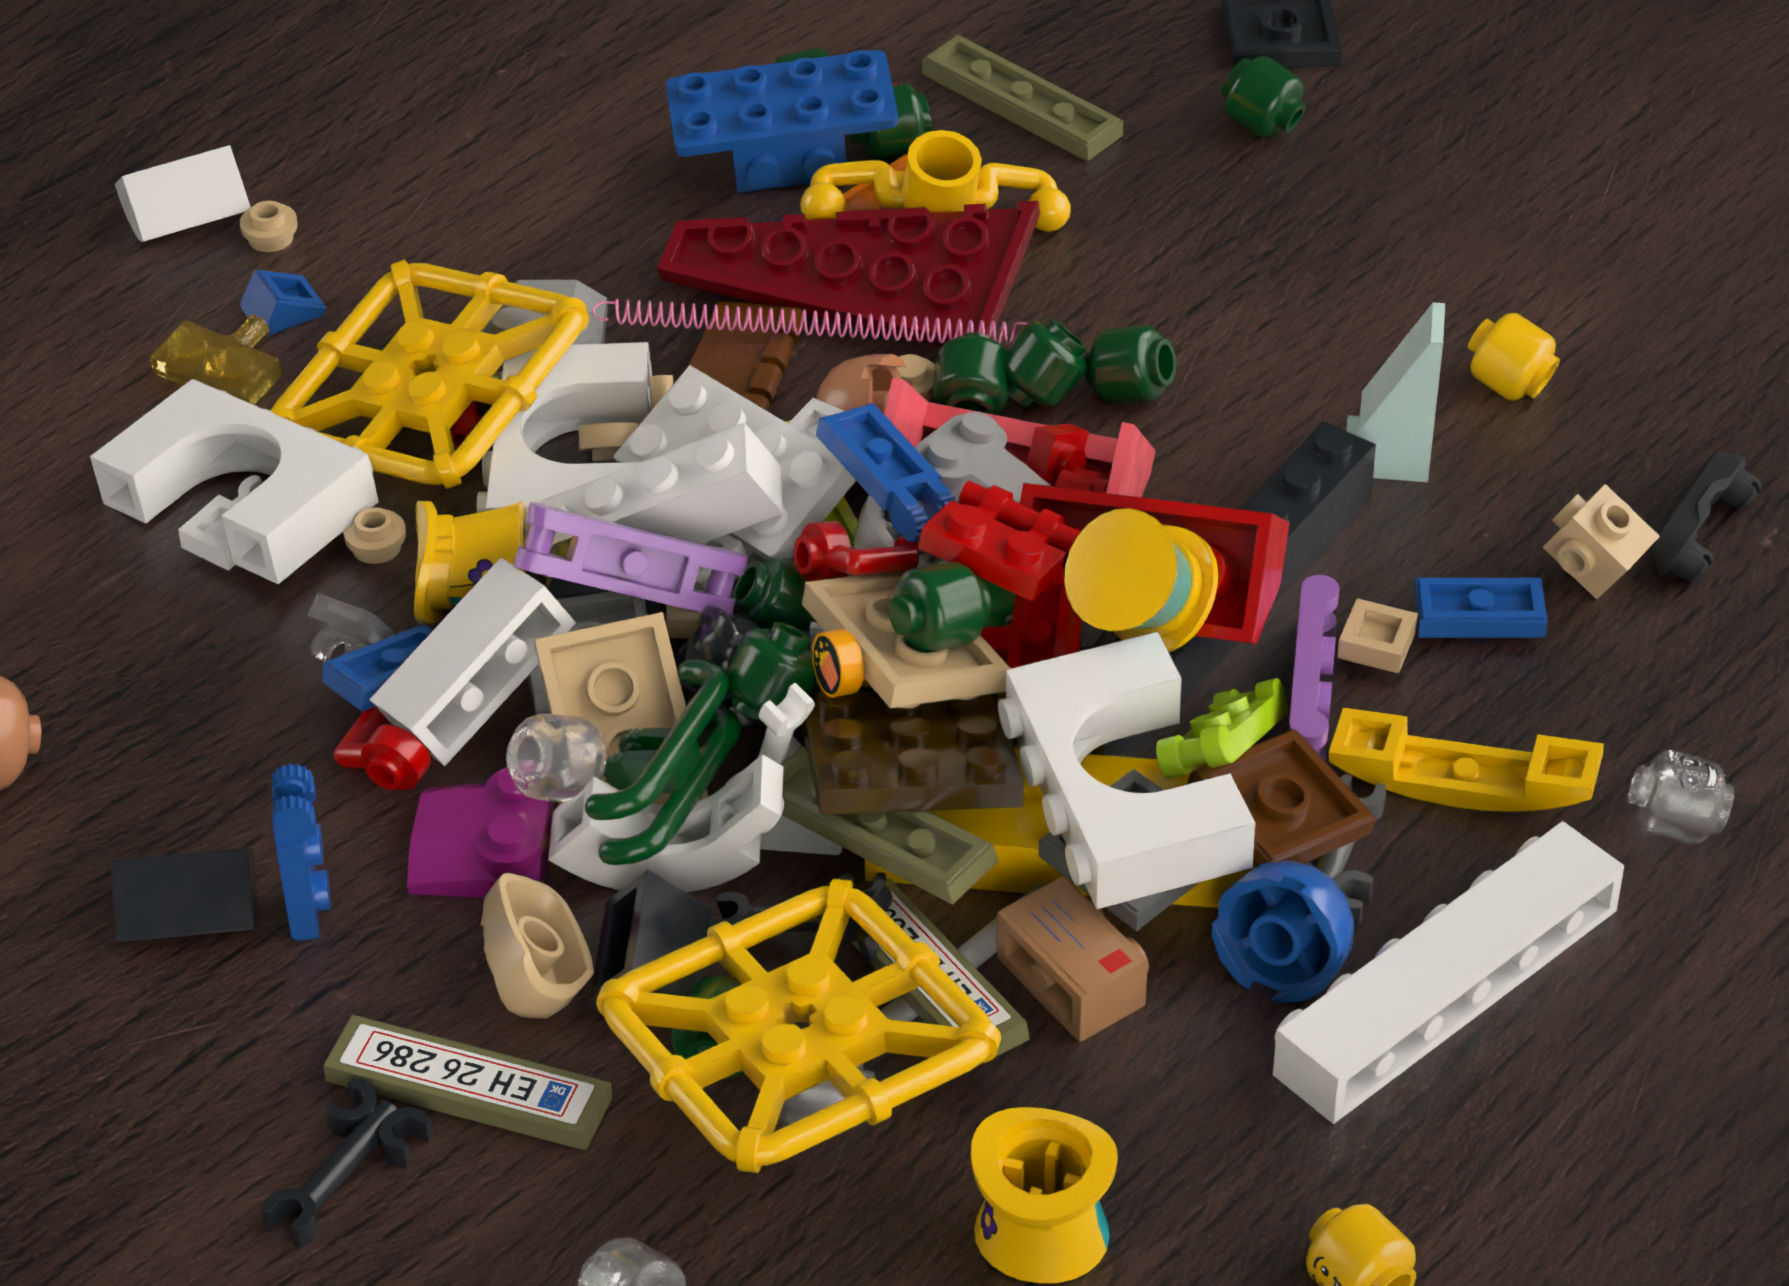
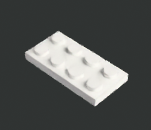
(702, 407)

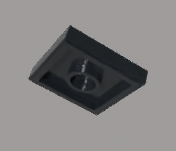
(1286, 30)

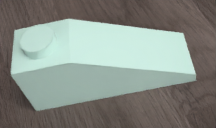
(1402, 402)

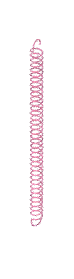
(803, 319)

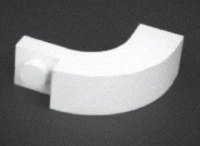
(709, 849)

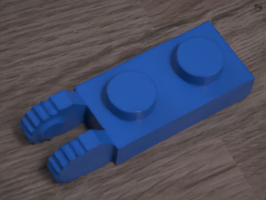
(886, 467)
(299, 850)

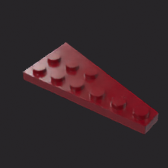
(862, 263)

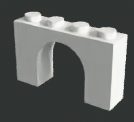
(583, 388)
(208, 433)
(1115, 838)

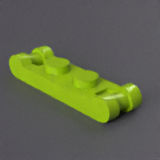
(1227, 731)

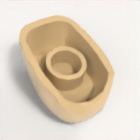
(533, 947)

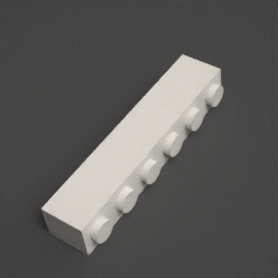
(1445, 971)

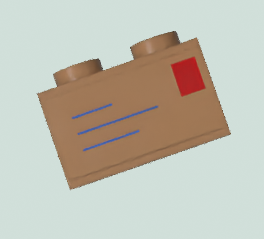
(1072, 958)

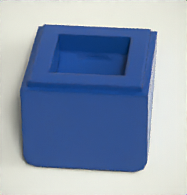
(281, 300)

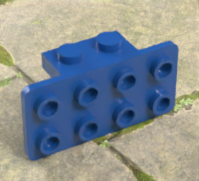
(782, 115)

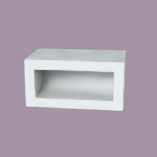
(182, 194)

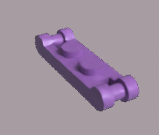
(629, 560)
(1314, 658)

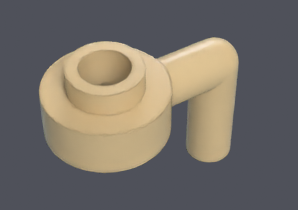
(607, 438)

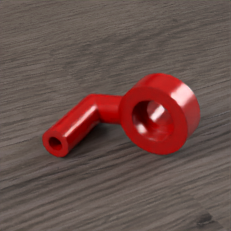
(826, 553)
(386, 751)

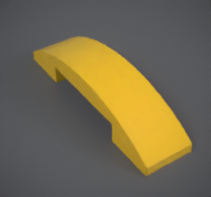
(1464, 774)

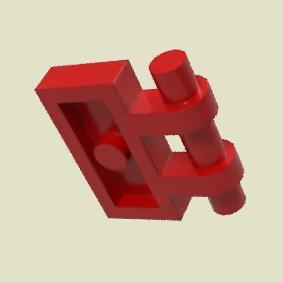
(1000, 539)

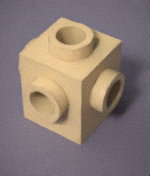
(1599, 540)

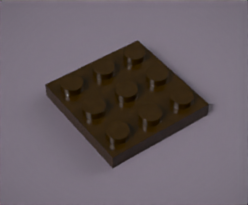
(909, 757)

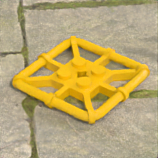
(400, 381)
(780, 1057)

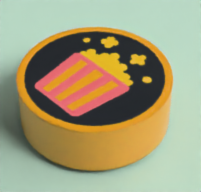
(837, 663)

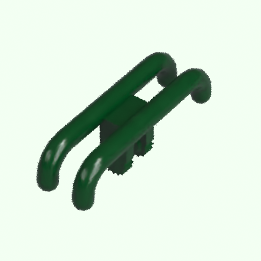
(667, 762)

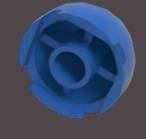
(1284, 929)

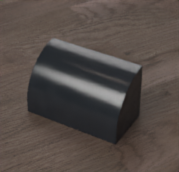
(184, 894)
(645, 924)

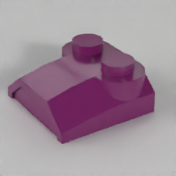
(475, 835)

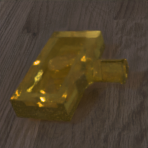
(219, 360)

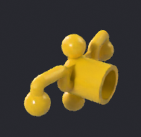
(938, 175)

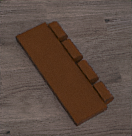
(748, 360)

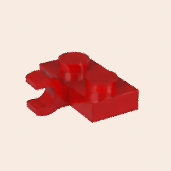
(1038, 628)

